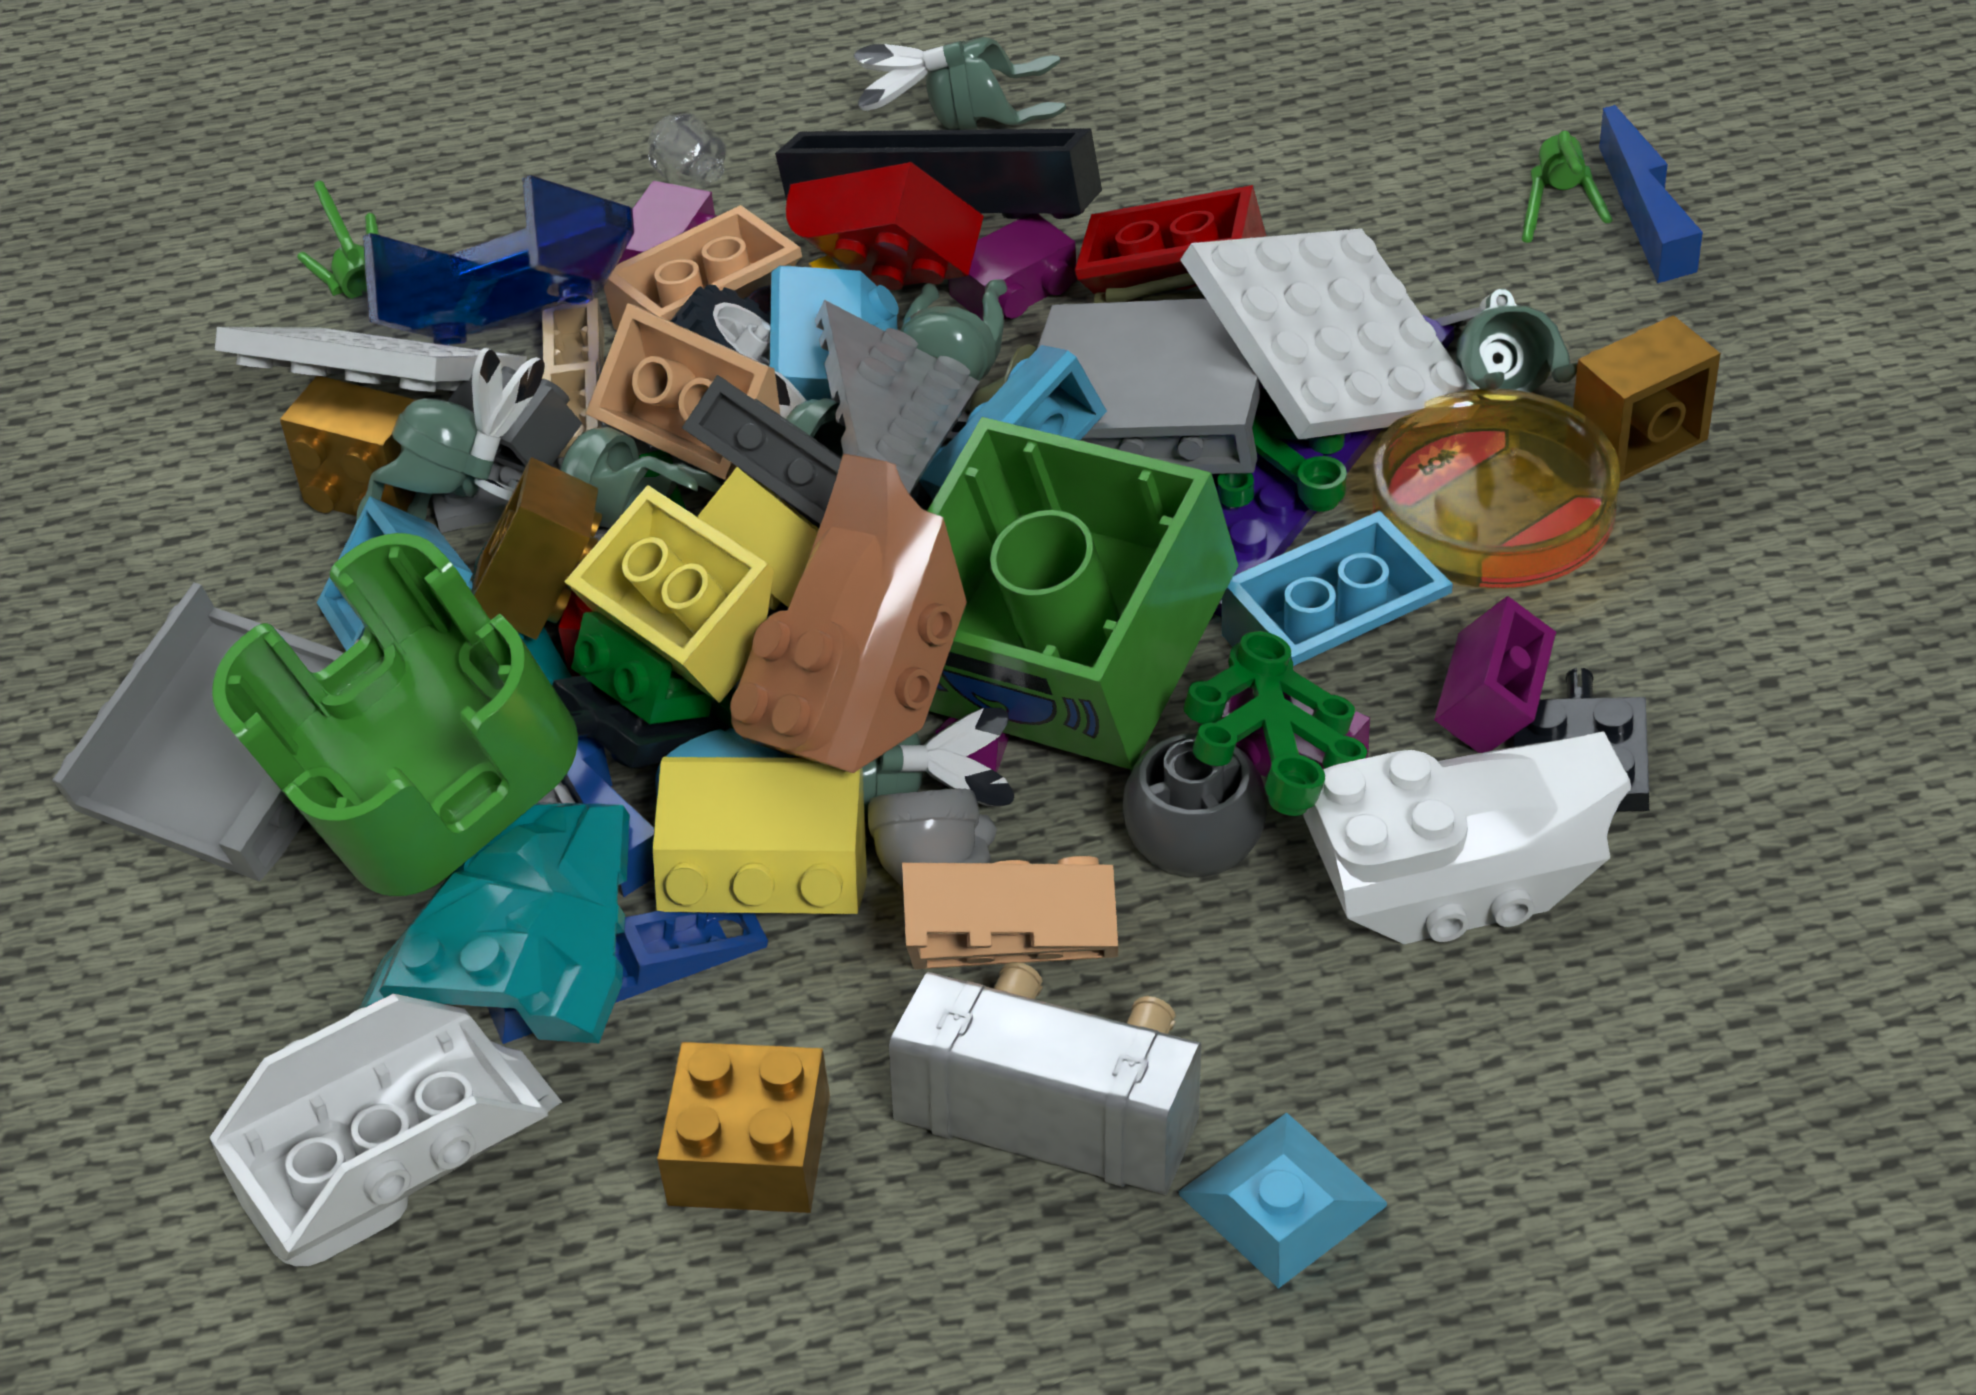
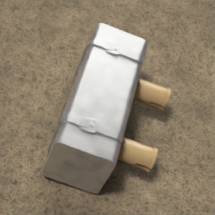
(1048, 1077)

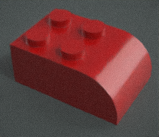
(887, 224)

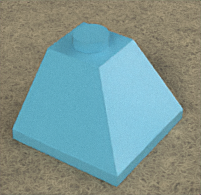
(1282, 1199)

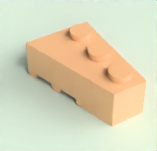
(1009, 912)

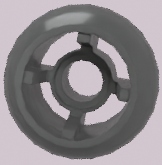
(1191, 813)

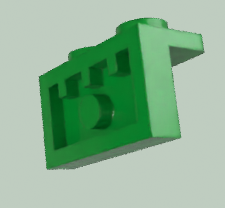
(635, 673)

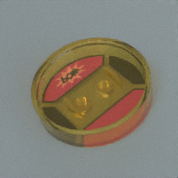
(1498, 486)

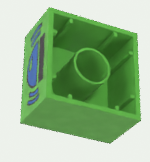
(1078, 586)

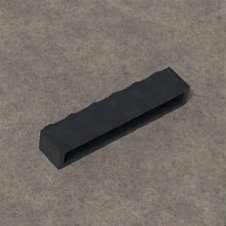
(987, 168)

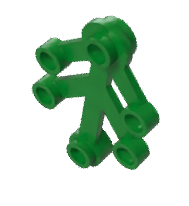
(1318, 479)
(1266, 667)

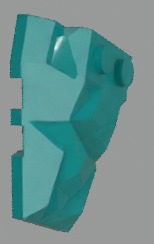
(525, 925)

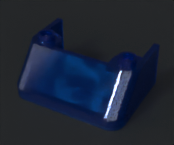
(556, 260)

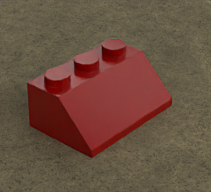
(1150, 239)

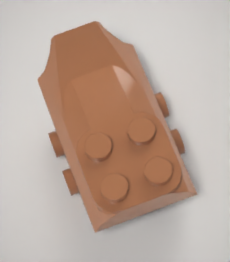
(863, 633)

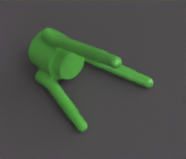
(1563, 168)
(348, 260)

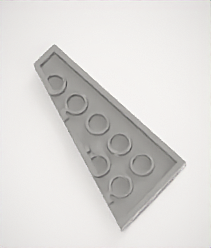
(890, 393)

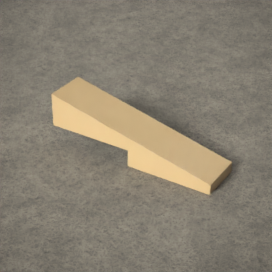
(574, 356)

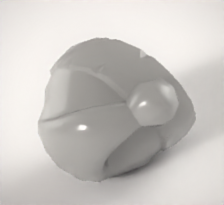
(929, 829)

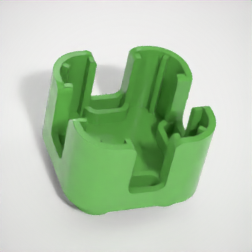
(412, 735)

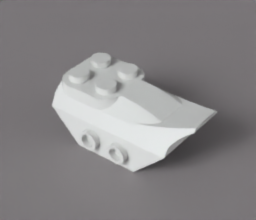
(1465, 838)
(365, 1117)

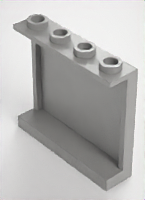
(1166, 379)
(168, 761)

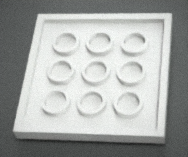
(1325, 328)
(355, 355)

